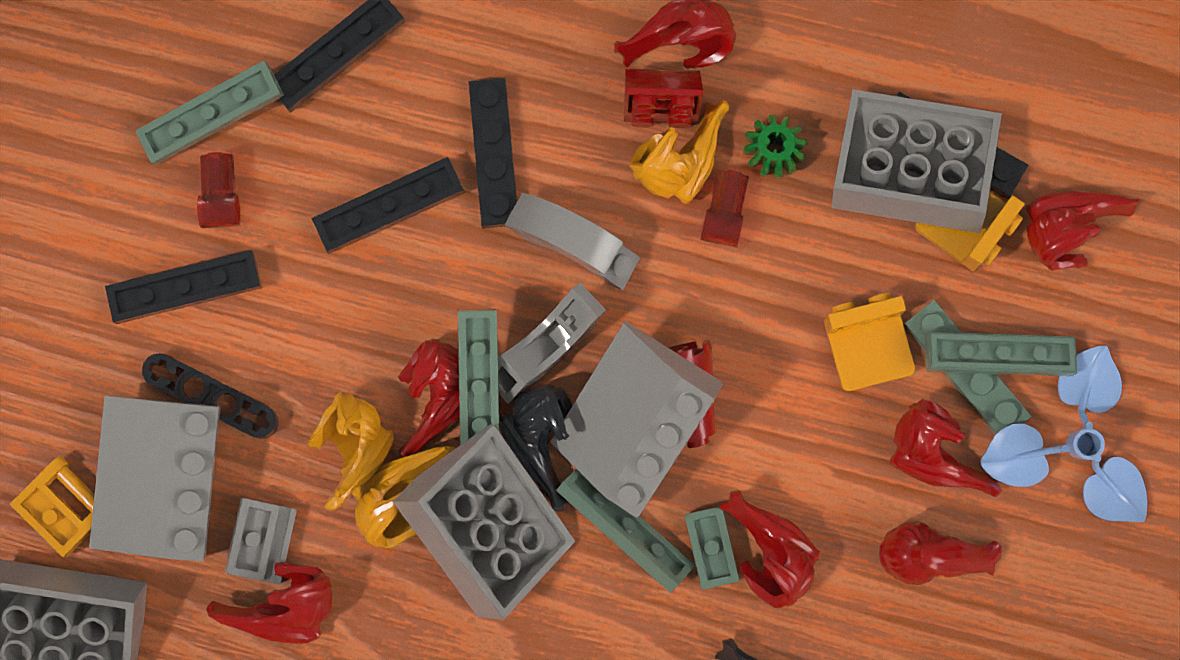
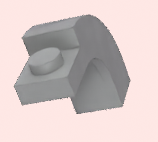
(573, 237)
(548, 343)

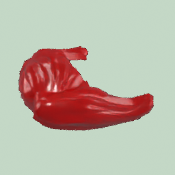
(684, 22)
(1062, 220)
(438, 367)
(923, 457)
(786, 554)
(919, 554)
(290, 614)

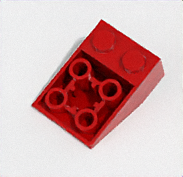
(662, 97)

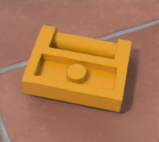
(50, 513)

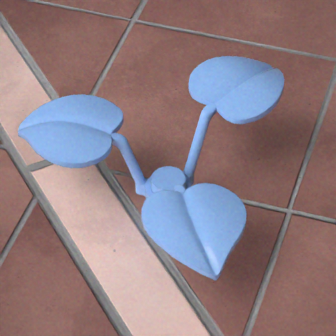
(1018, 457)

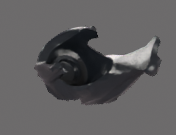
(527, 434)

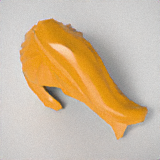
(681, 172)
(358, 437)
(375, 511)

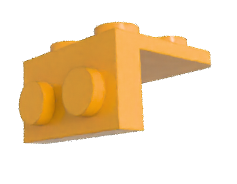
(972, 247)
(869, 342)

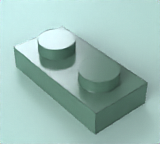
(711, 548)

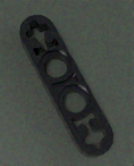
(211, 394)

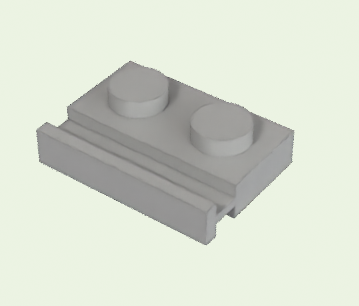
(259, 540)

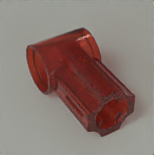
(218, 202)
(724, 217)

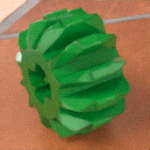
(789, 151)

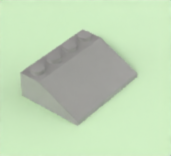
(916, 161)
(635, 417)
(155, 478)
(485, 523)
(68, 614)

